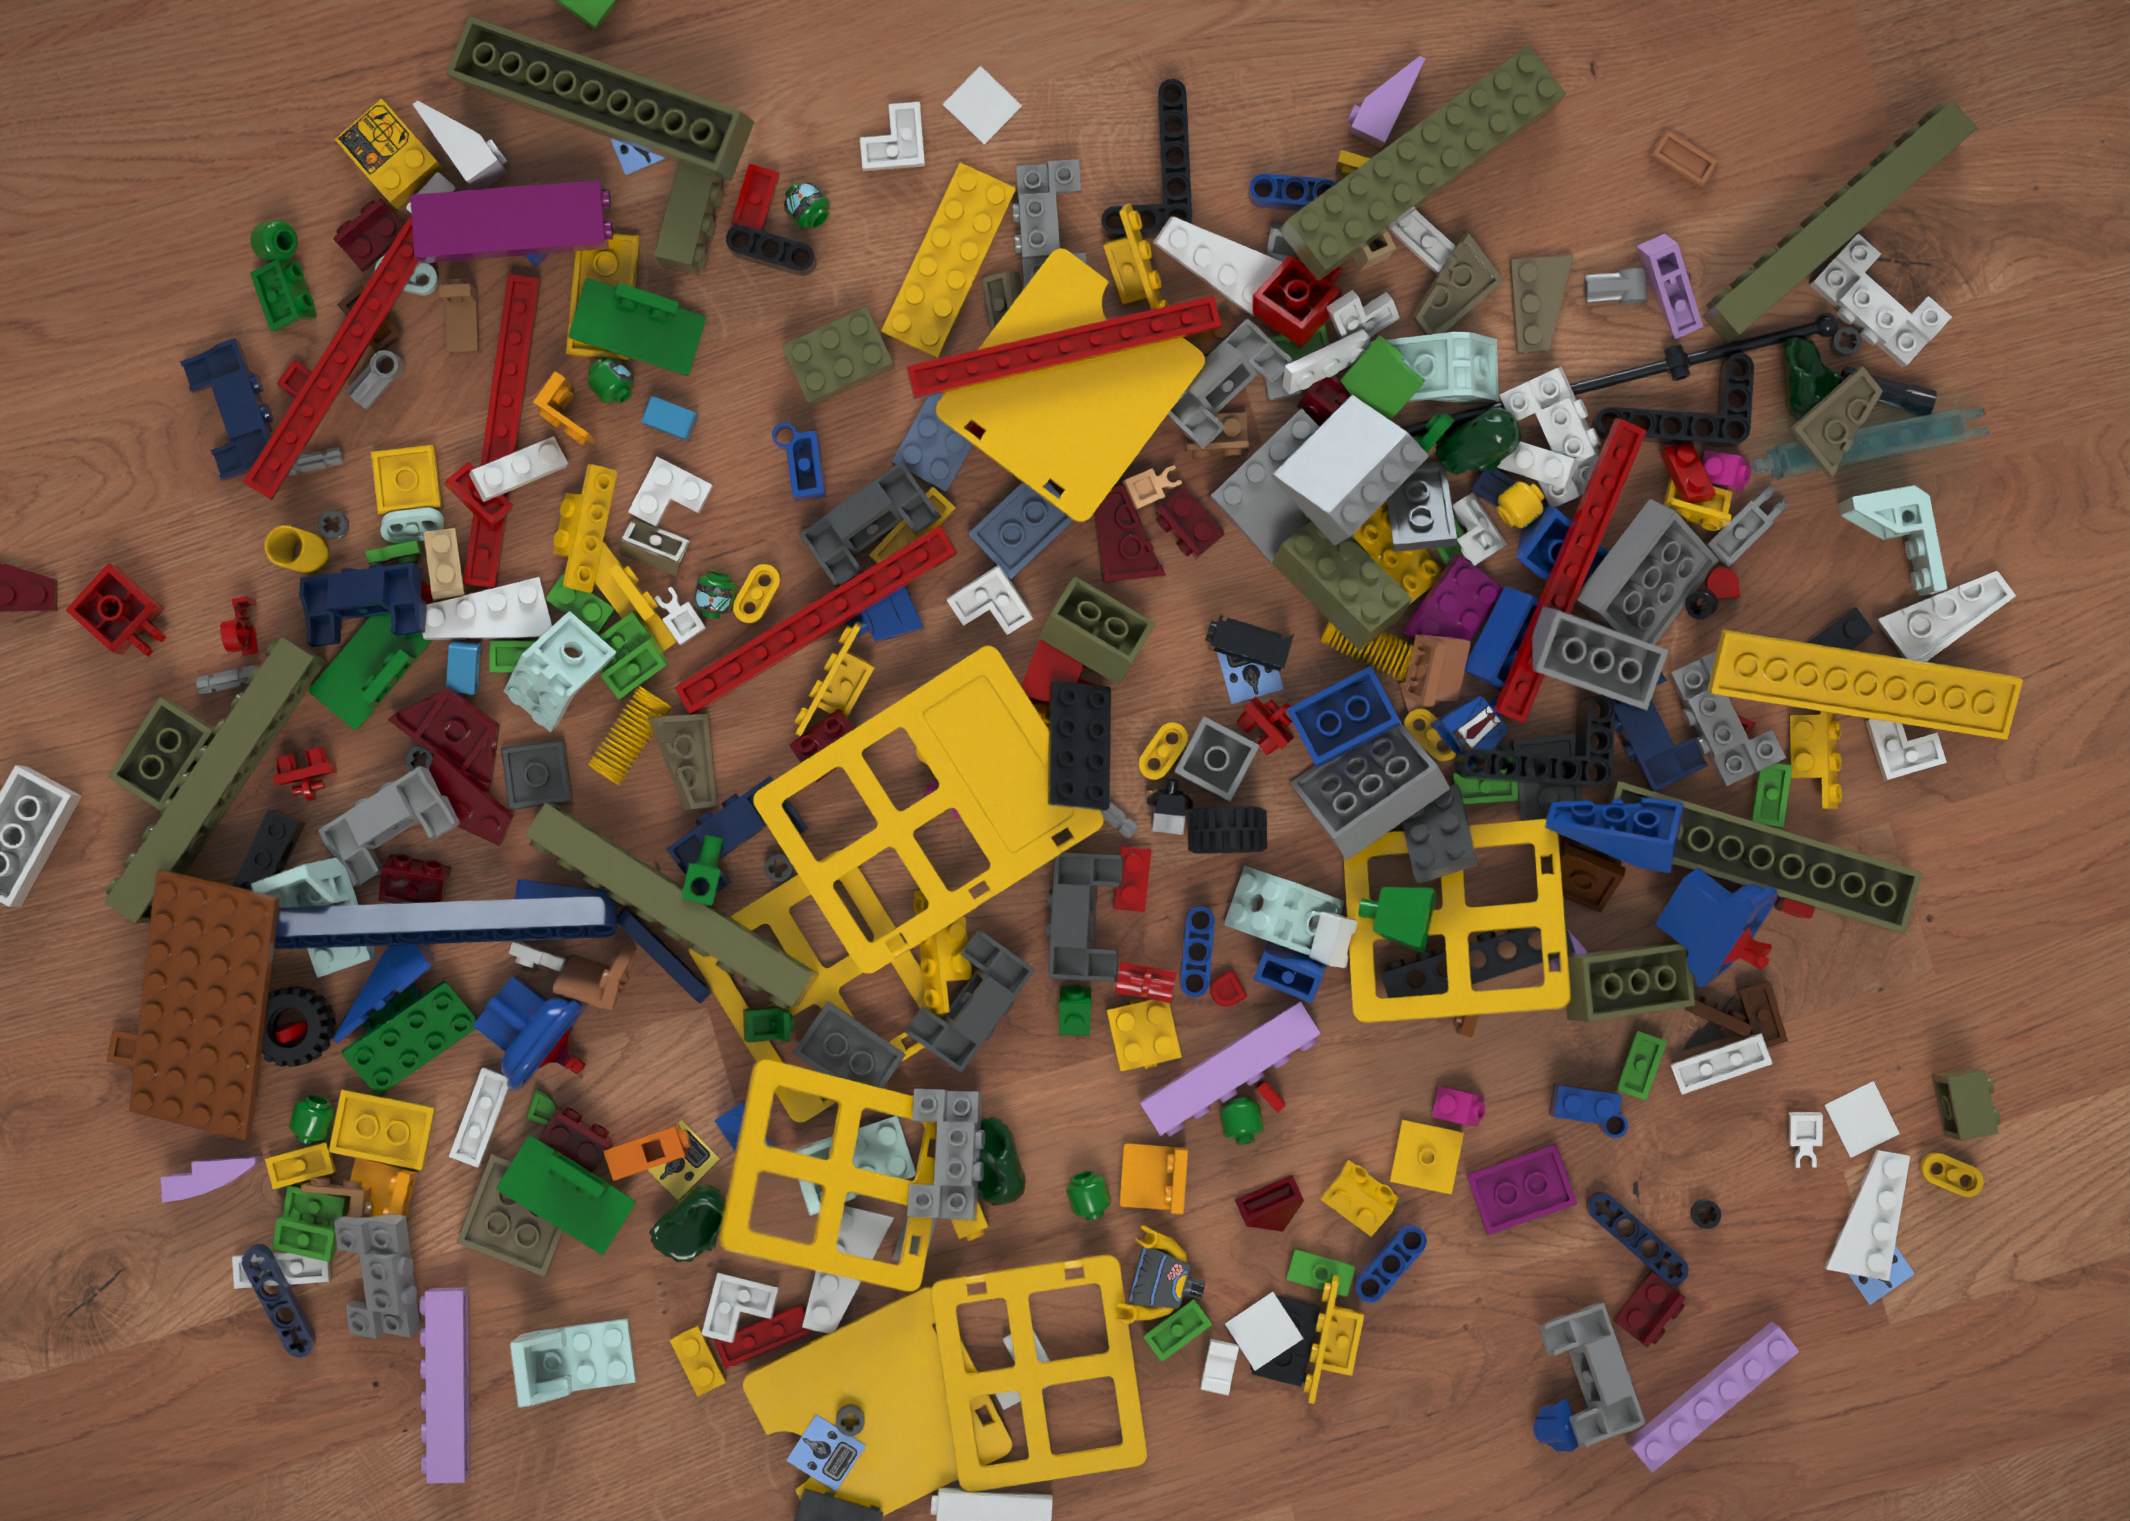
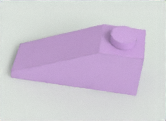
(1382, 107)
(1670, 284)

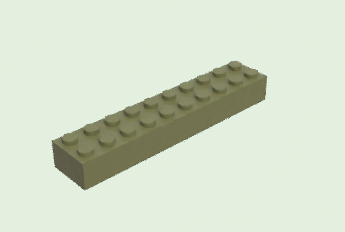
(600, 98)
(1422, 163)
(1845, 215)
(218, 775)
(1792, 864)
(660, 900)

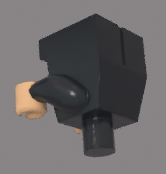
(1169, 807)

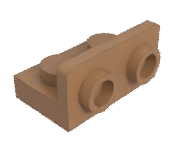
(1230, 440)

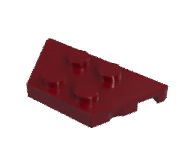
(456, 728)

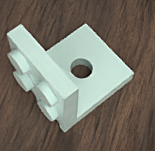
(549, 678)
(1284, 911)

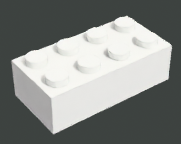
(30, 824)

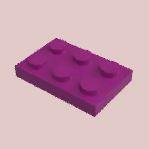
(1455, 602)
(1521, 1189)

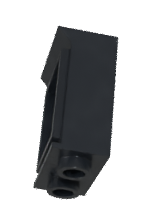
(1249, 643)

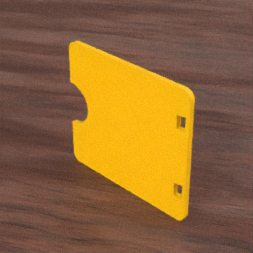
(1073, 419)
(895, 1375)

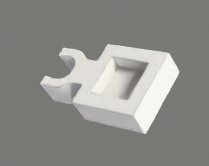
(682, 620)
(528, 955)
(1805, 1132)

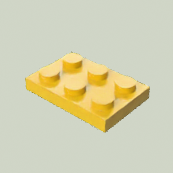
(382, 1129)

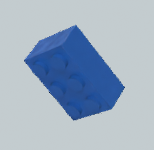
(1344, 717)

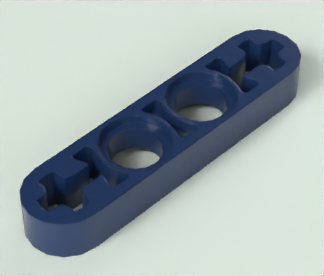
(663, 955)
(1637, 1238)
(273, 1302)

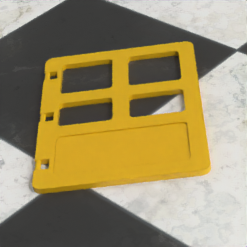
(989, 766)

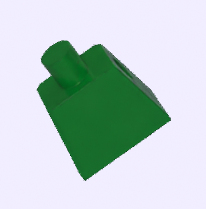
(1401, 915)

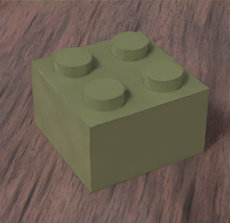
(1966, 1103)

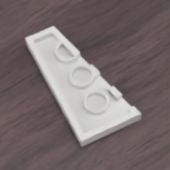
(499, 612)
(1871, 1229)
(831, 1294)

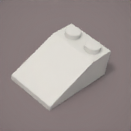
(474, 157)

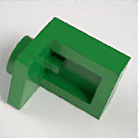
(1075, 1010)
(767, 1024)

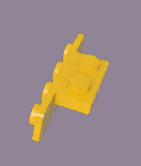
(1131, 263)
(584, 526)
(621, 590)
(843, 683)
(1815, 753)
(942, 959)
(1338, 1342)

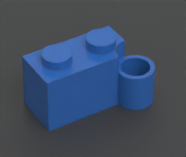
(804, 463)
(1587, 1106)

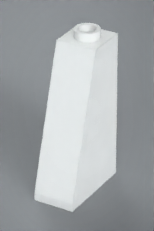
(990, 1505)

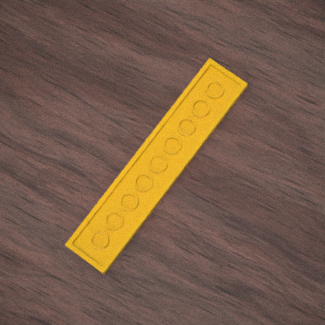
(1864, 684)

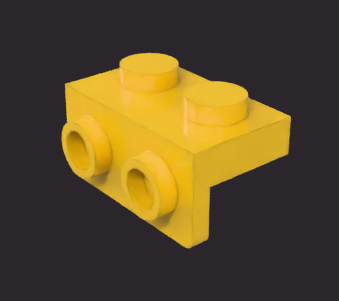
(1710, 514)
(1360, 1198)

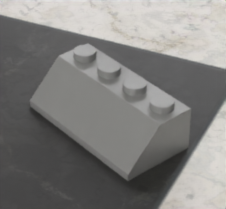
(1596, 658)

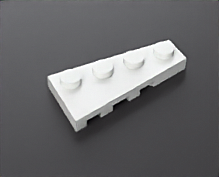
(1218, 261)
(1938, 621)

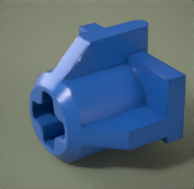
(1555, 1428)

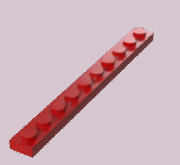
(1063, 347)
(335, 366)
(504, 417)
(1573, 559)
(816, 620)

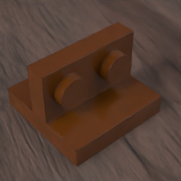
(1588, 874)

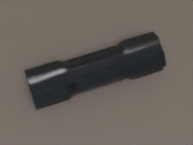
(1909, 398)

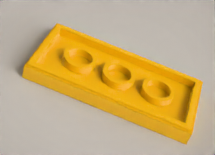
(609, 267)

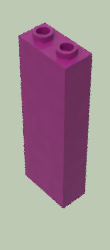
(511, 221)

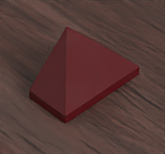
(1272, 1205)

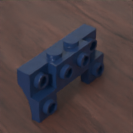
(238, 401)
(360, 594)
(1652, 747)
(734, 824)

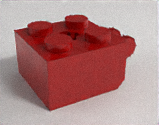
(1295, 300)
(135, 614)

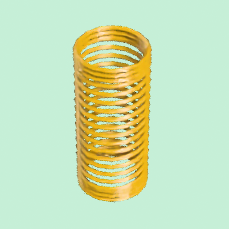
(280, 546)
(1330, 629)
(657, 708)

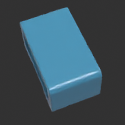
(669, 418)
(464, 667)

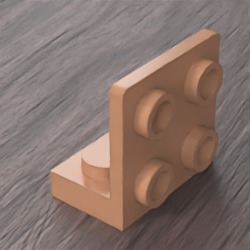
(1436, 669)
(594, 981)

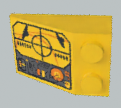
(389, 154)

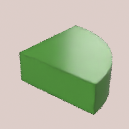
(541, 1108)

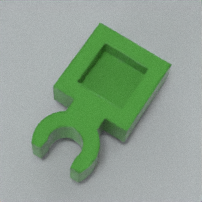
(402, 553)

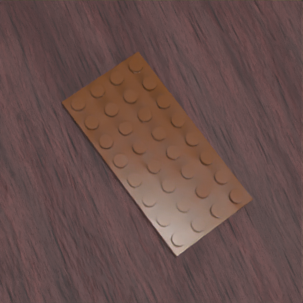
(204, 1004)

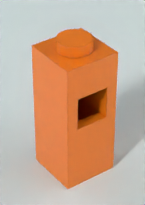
(647, 1151)

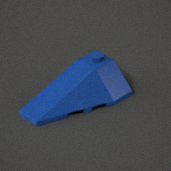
(1543, 540)
(1632, 832)
(393, 971)

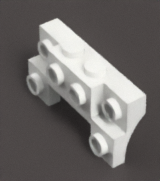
(1872, 309)
(1563, 425)

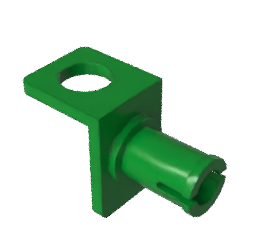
(704, 868)

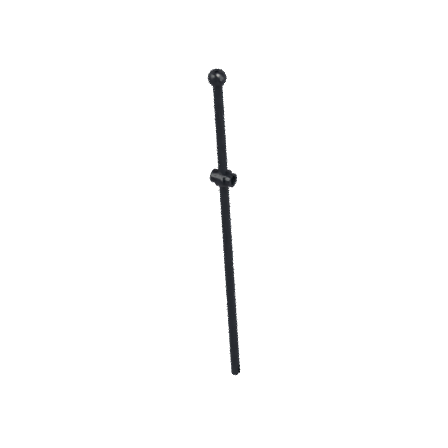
(1676, 362)

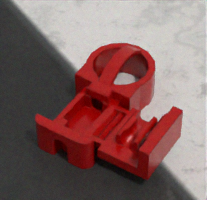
(236, 632)

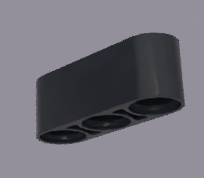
(759, 240)

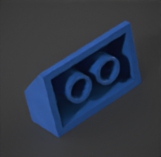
(1501, 638)

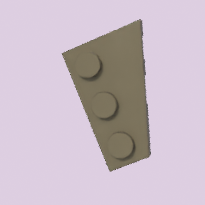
(1458, 287)
(1537, 299)
(1833, 422)
(688, 756)

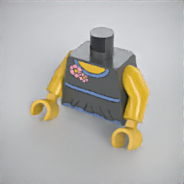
(1159, 1279)

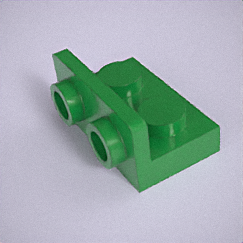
(283, 293)

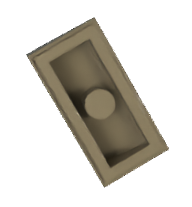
(1000, 293)
(653, 547)

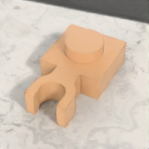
(1147, 488)

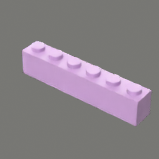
(1229, 1068)
(446, 1385)
(1712, 1396)

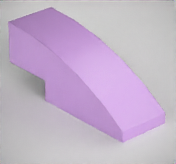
(206, 1176)

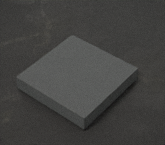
(536, 774)

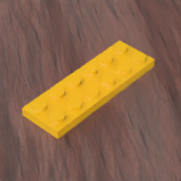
(948, 260)

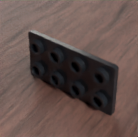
(1079, 746)

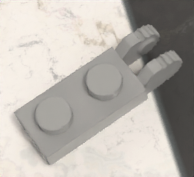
(1744, 528)

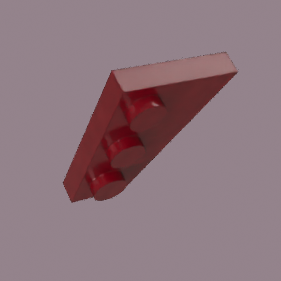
(1122, 542)
(26, 591)
(474, 808)

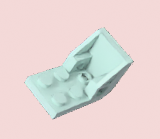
(1453, 366)
(1882, 516)
(313, 886)
(878, 1148)
(572, 1359)

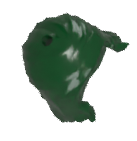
(1805, 377)
(1479, 442)
(1003, 1173)
(690, 1224)

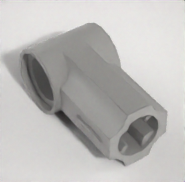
(1626, 286)
(373, 381)

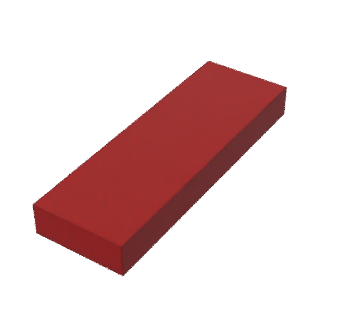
(763, 1336)

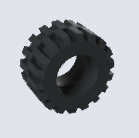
(1227, 830)
(318, 1022)

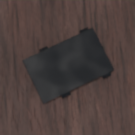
(1291, 1364)
(826, 1507)

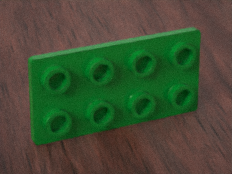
(637, 325)
(367, 670)
(408, 1034)
(566, 1195)

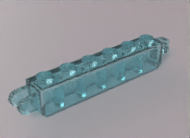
(1878, 443)

